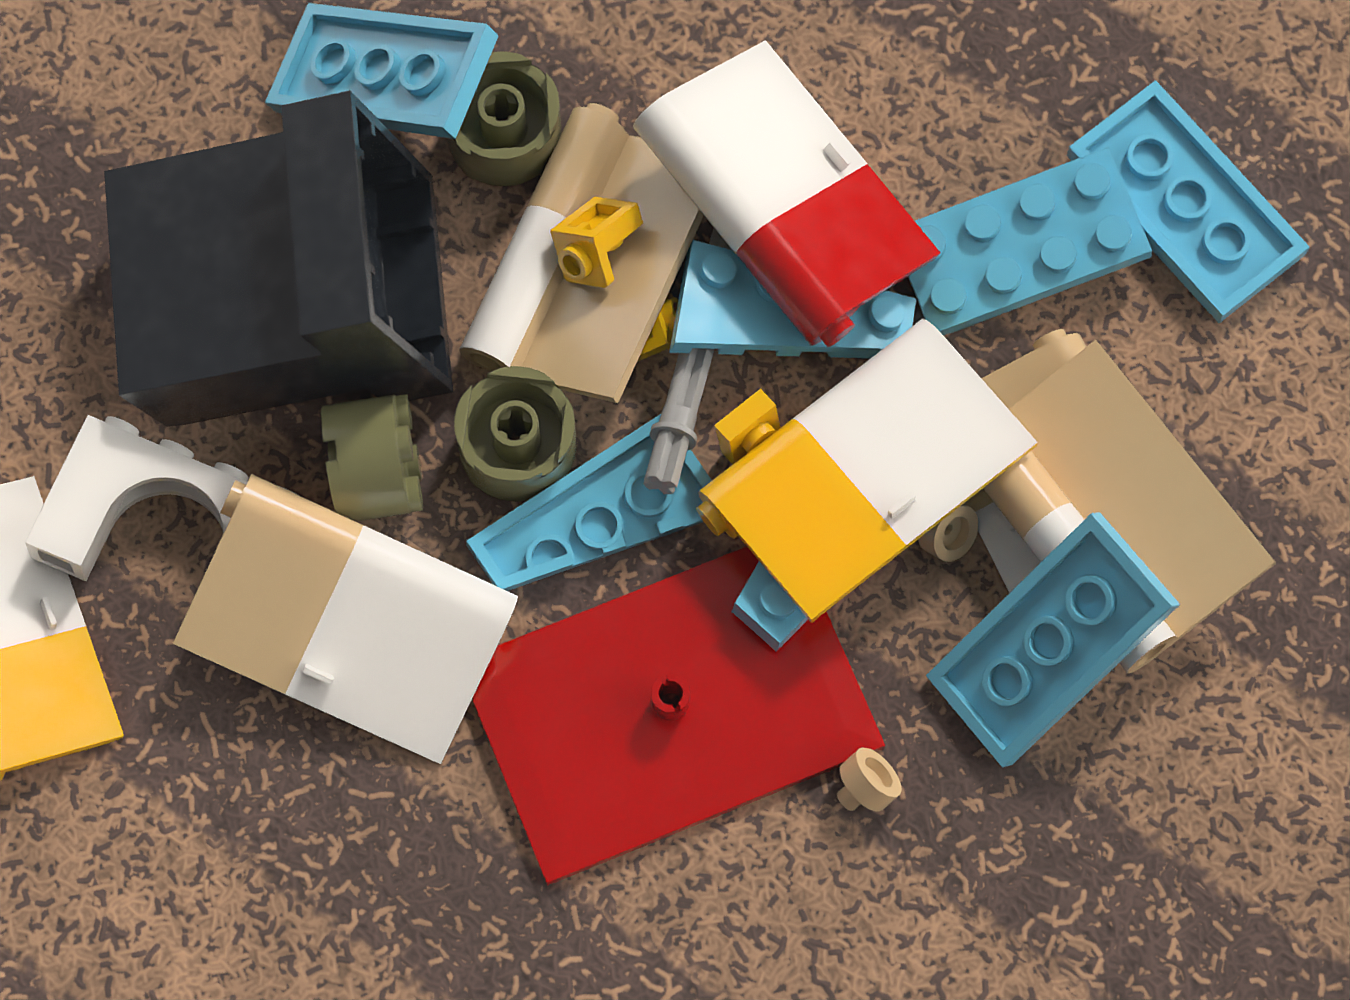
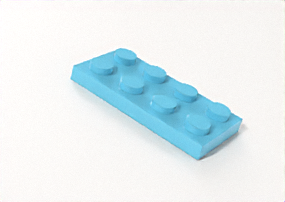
(401, 66)
(1194, 202)
(1028, 242)
(1052, 639)

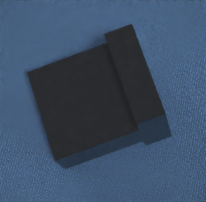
(278, 270)

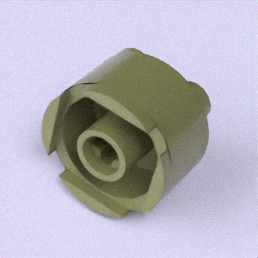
(514, 148)
(487, 418)
(372, 458)

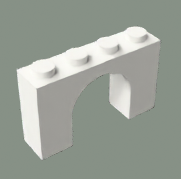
(106, 476)

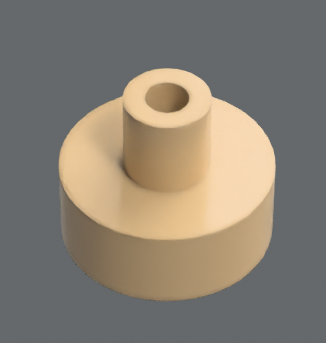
(952, 536)
(868, 781)

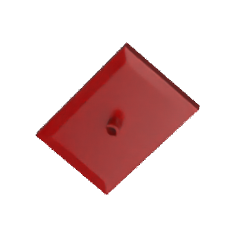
(614, 767)

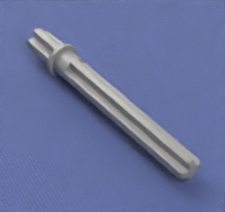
(675, 429)

